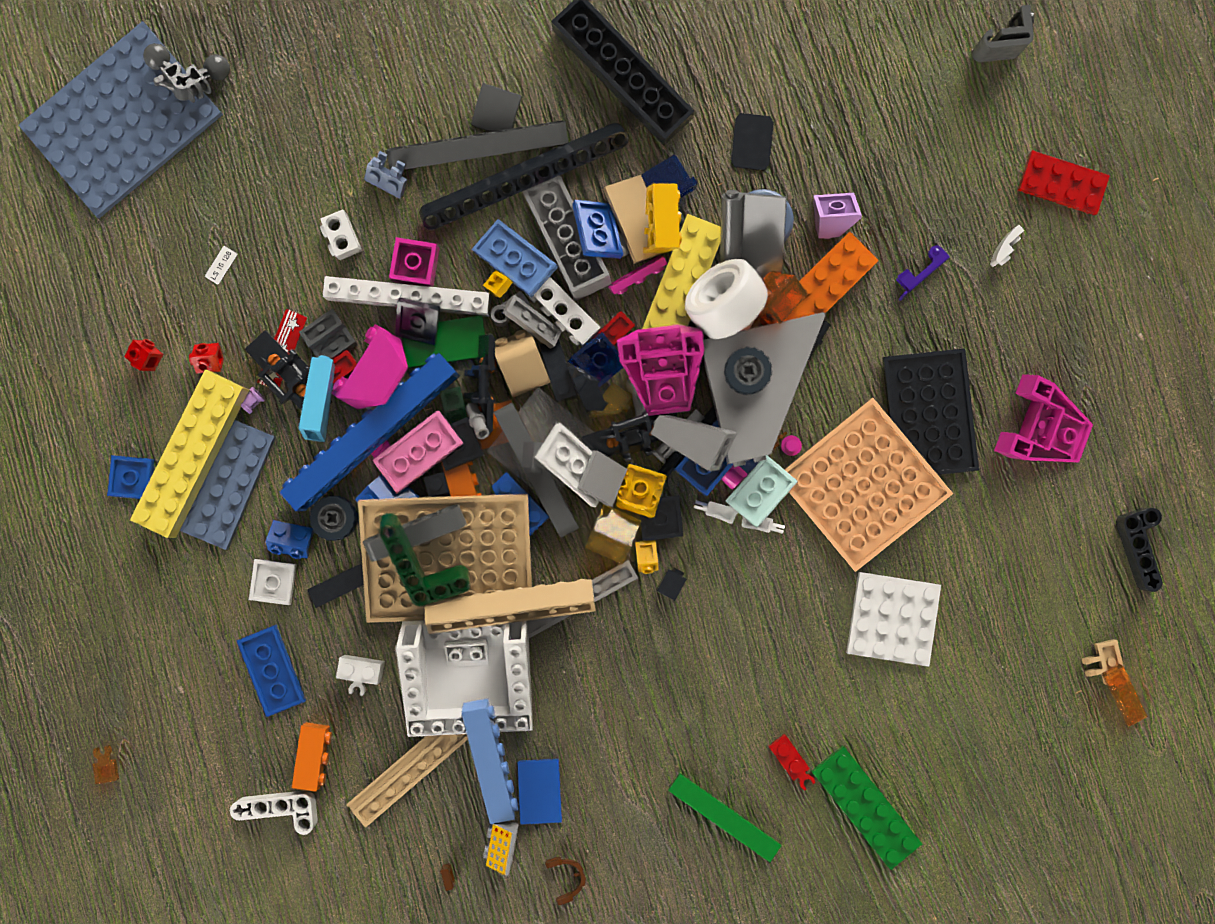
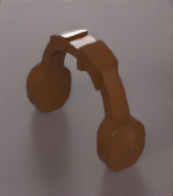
(568, 897)

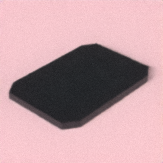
(752, 141)

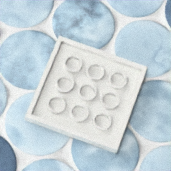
(893, 619)

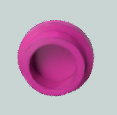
(791, 445)

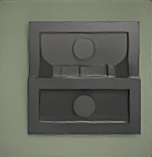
(495, 109)
(328, 336)

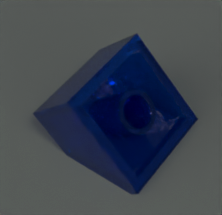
(598, 359)

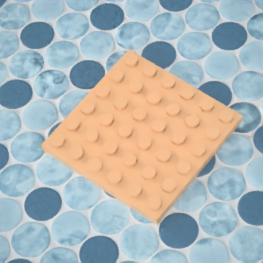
(865, 484)

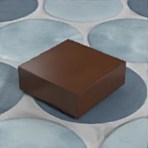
(448, 876)

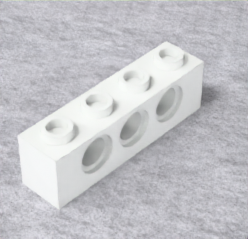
(574, 312)

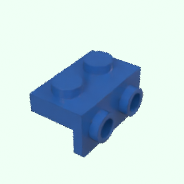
(289, 539)

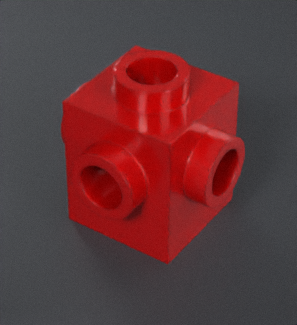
(143, 355)
(206, 357)

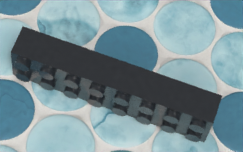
(622, 70)

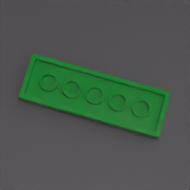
(866, 807)

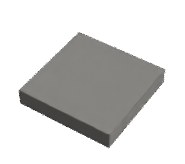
(602, 478)

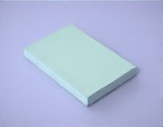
(761, 491)

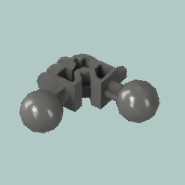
(189, 84)

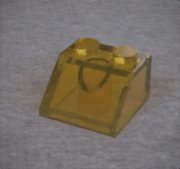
(613, 534)

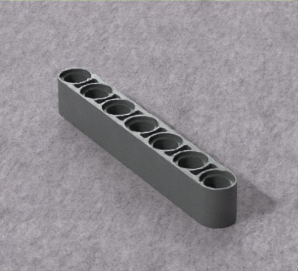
(541, 482)

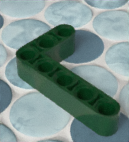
(420, 588)

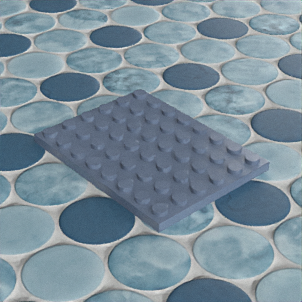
(115, 125)

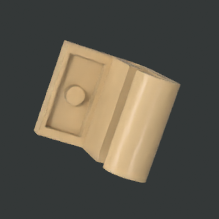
(520, 363)

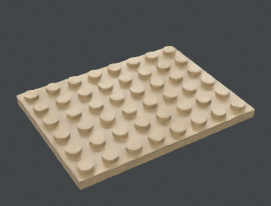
(490, 545)

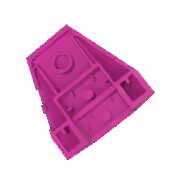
(663, 366)

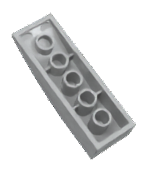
(558, 225)

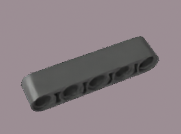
(420, 530)

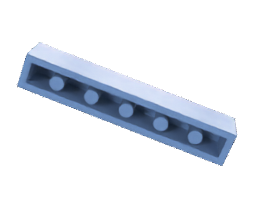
(489, 760)

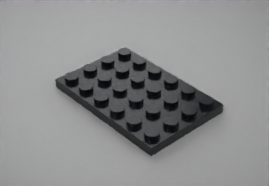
(933, 407)

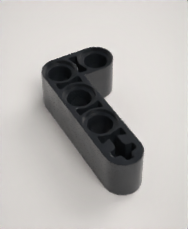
(1143, 549)

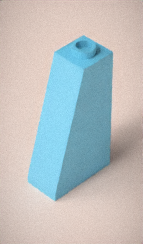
(317, 399)

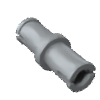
(477, 420)

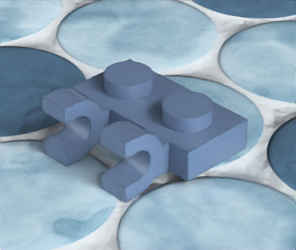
(386, 179)

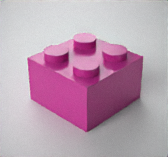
(414, 262)

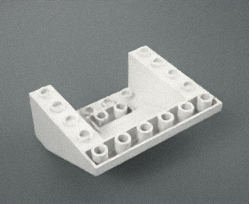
(462, 667)

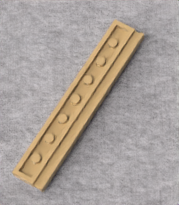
(403, 775)

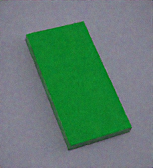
(455, 342)

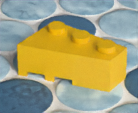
(662, 218)

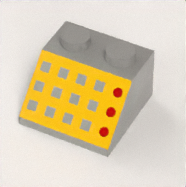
(501, 846)

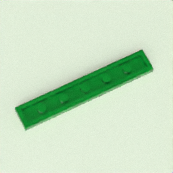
(724, 817)

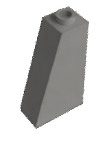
(695, 440)

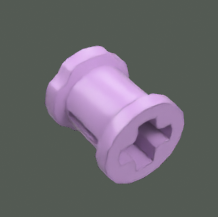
(252, 400)

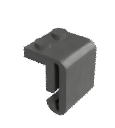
(1008, 41)

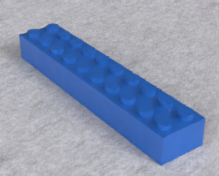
(369, 433)

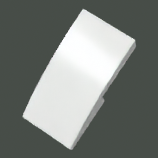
(1003, 250)

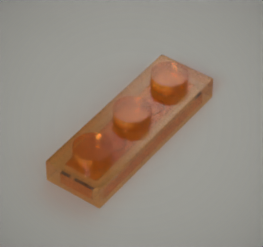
(1124, 695)

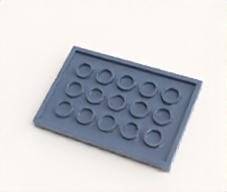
(229, 485)

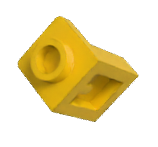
(497, 284)
(646, 556)

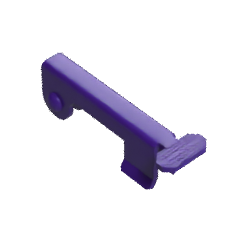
(909, 281)

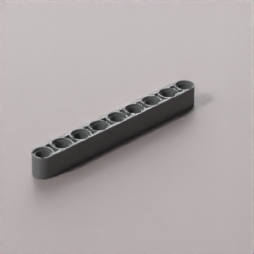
(479, 145)

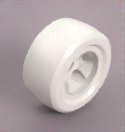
(726, 298)

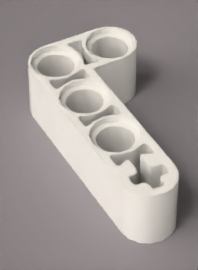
(274, 809)

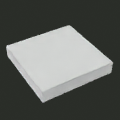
(272, 582)

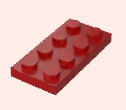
(1063, 182)

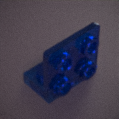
(671, 172)

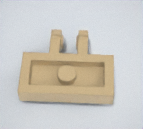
(1107, 655)

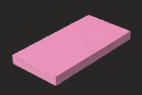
(417, 451)

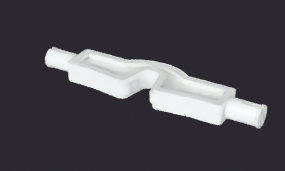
(728, 515)

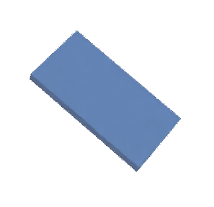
(514, 258)

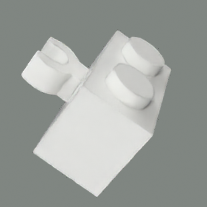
(360, 671)

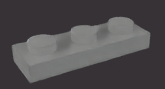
(532, 321)

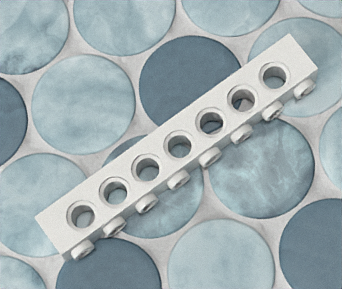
(389, 293)

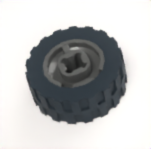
(748, 370)
(333, 518)

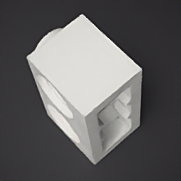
(344, 233)

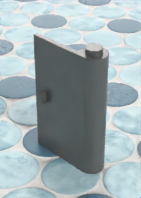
(753, 230)

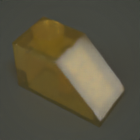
(617, 400)

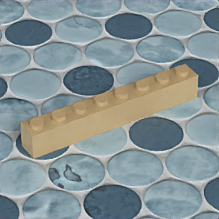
(510, 606)

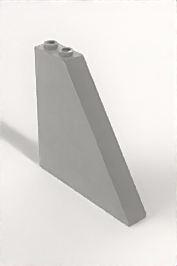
(760, 415)

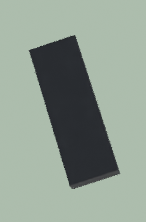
(337, 586)

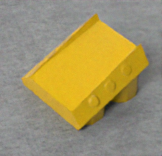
(641, 491)

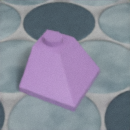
(835, 214)

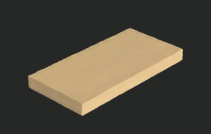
(628, 206)

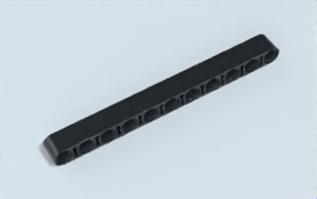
(516, 183)

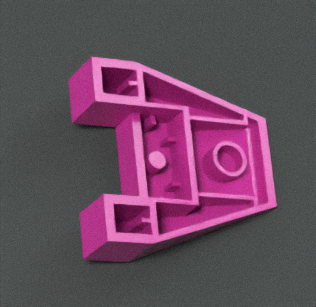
(375, 373)
(1051, 428)

